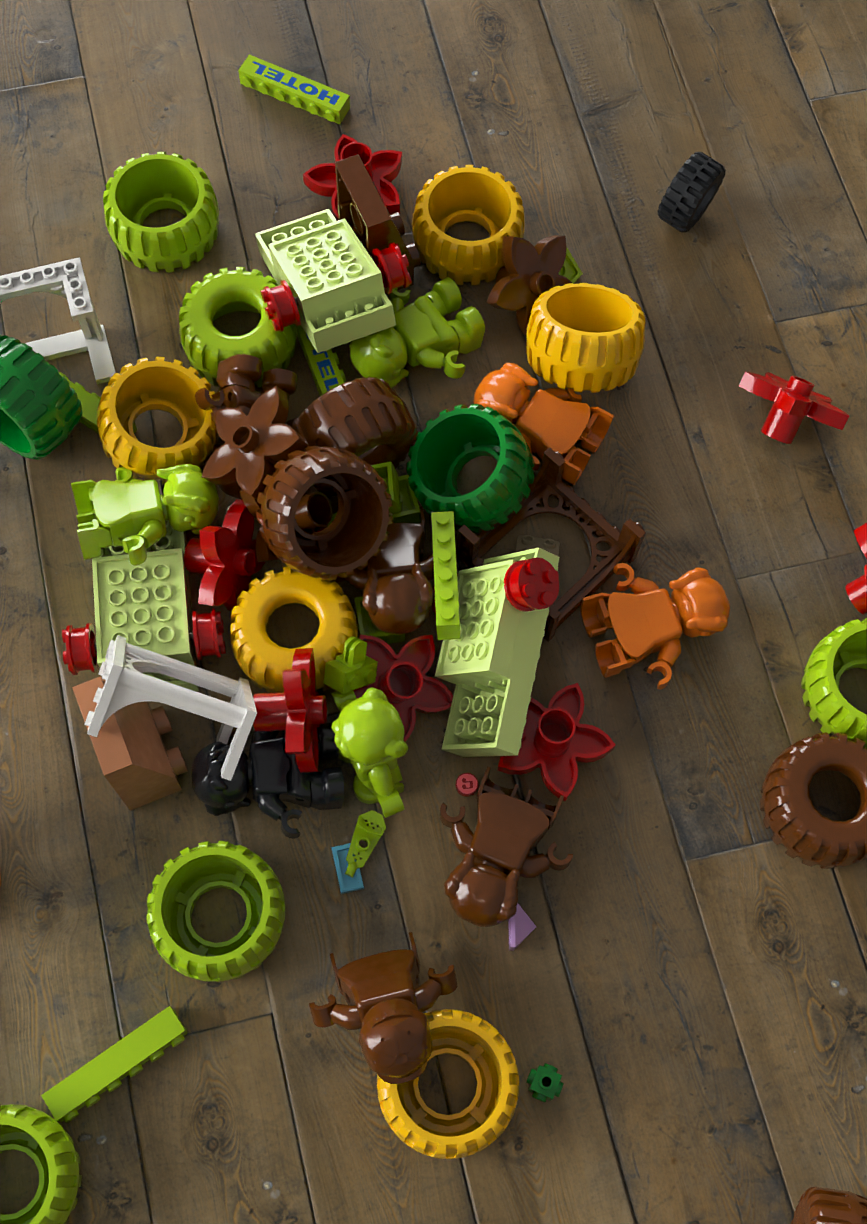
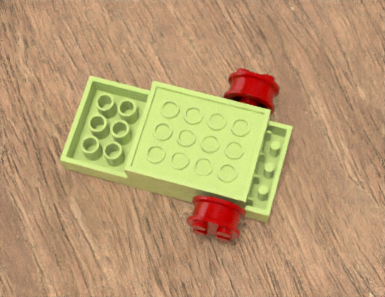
(329, 280)
(148, 608)
(498, 651)

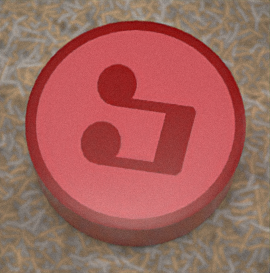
(466, 784)

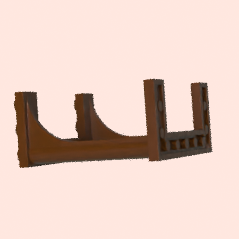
(548, 482)

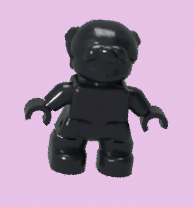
(272, 777)

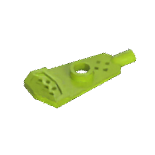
(365, 833)

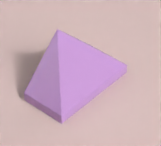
(519, 928)

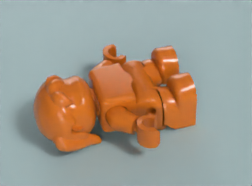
(549, 419)
(652, 620)

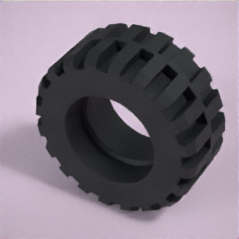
(691, 191)

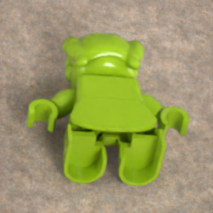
(420, 336)
(136, 513)
(371, 740)

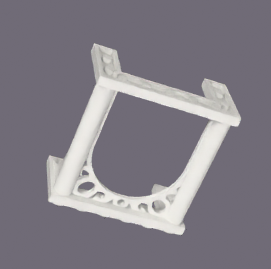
(68, 281)
(128, 685)

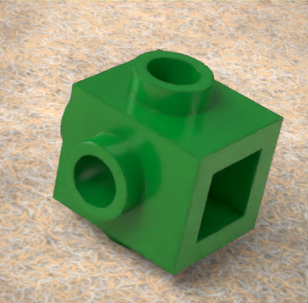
(535, 1080)

